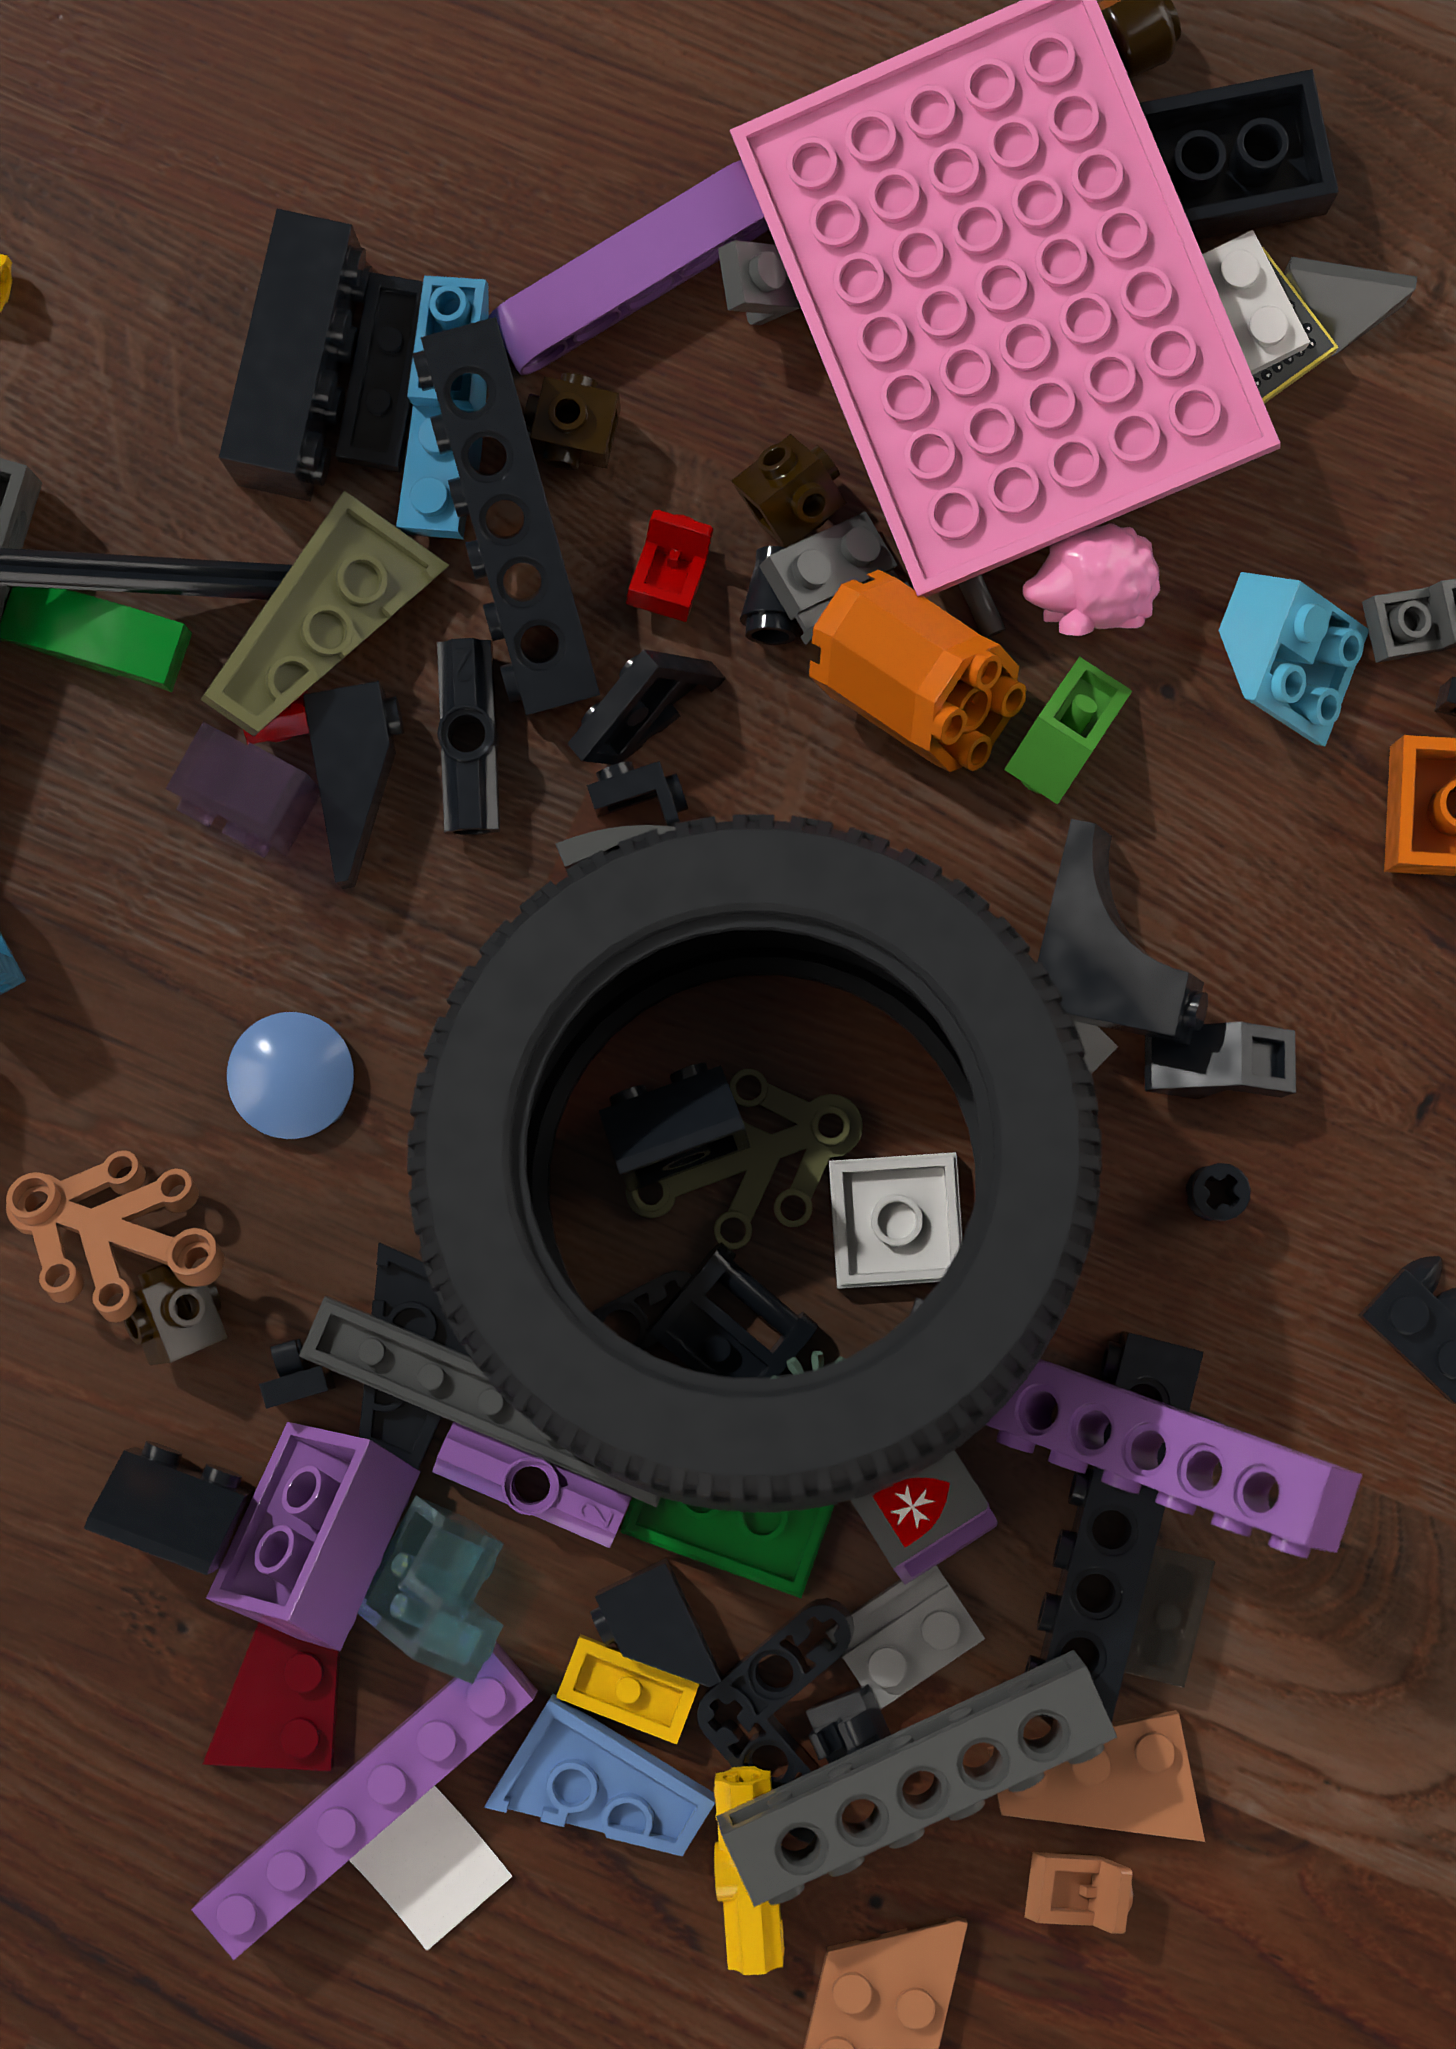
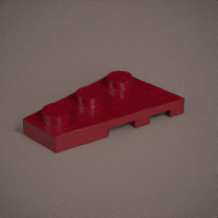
(280, 1706)

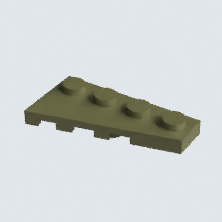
(327, 604)

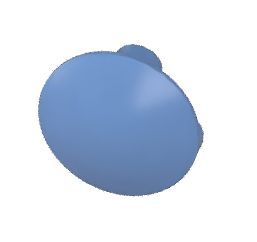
(290, 1075)

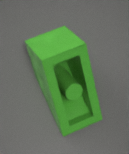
(1067, 730)

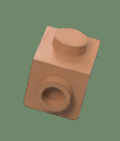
(1079, 1891)

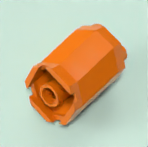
(916, 671)

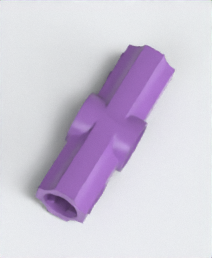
(492, 1468)

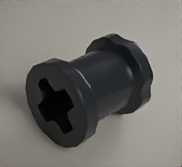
(1237, 1191)

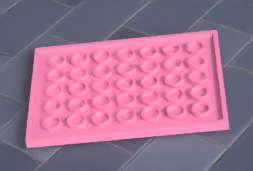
(1004, 289)

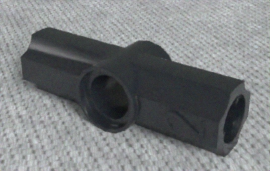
(467, 697)

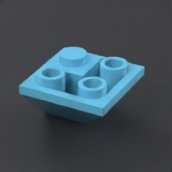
(1291, 651)

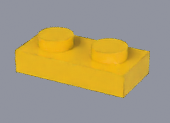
(627, 1690)

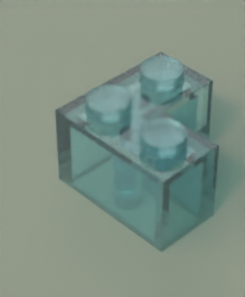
(429, 1587)

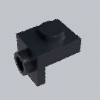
(624, 786)

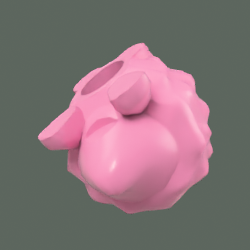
(1096, 581)

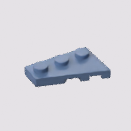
(600, 1781)

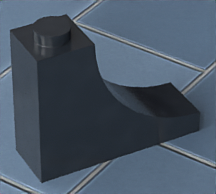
(1098, 963)

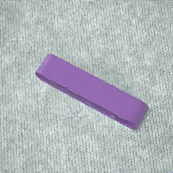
(629, 269)

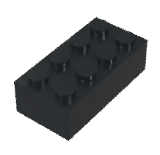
(1246, 153)
(295, 356)

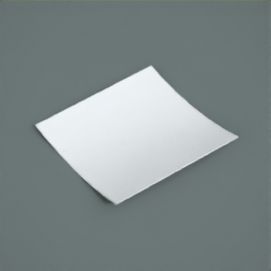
(431, 1867)

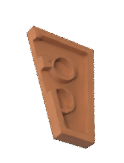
(1132, 1786)

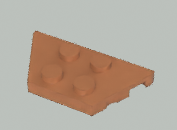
(887, 1990)

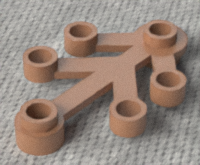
(108, 1227)

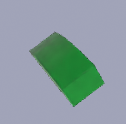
(96, 634)

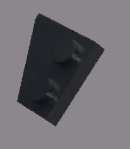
(640, 705)

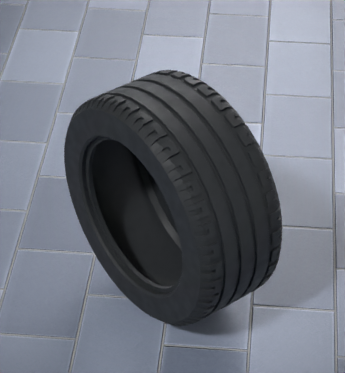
(711, 909)

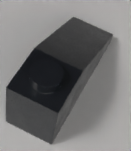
(352, 759)

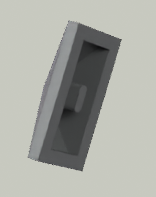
(1348, 297)

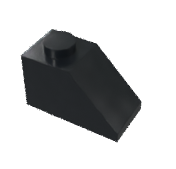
(655, 1624)

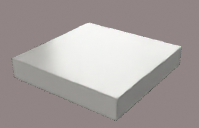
(894, 1219)

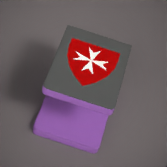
(926, 1516)

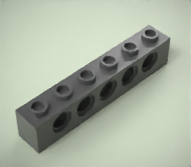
(880, 1769)

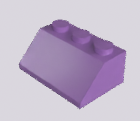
(314, 1534)

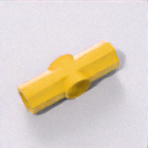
(751, 1932)

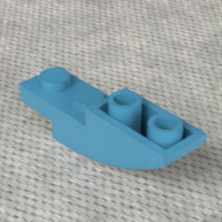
(425, 494)

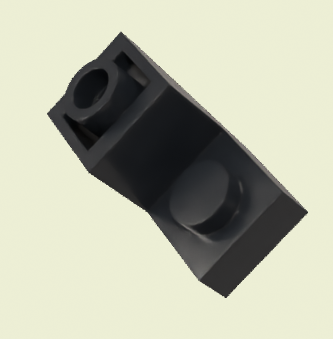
(1222, 1059)

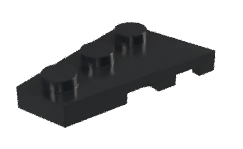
(408, 1301)

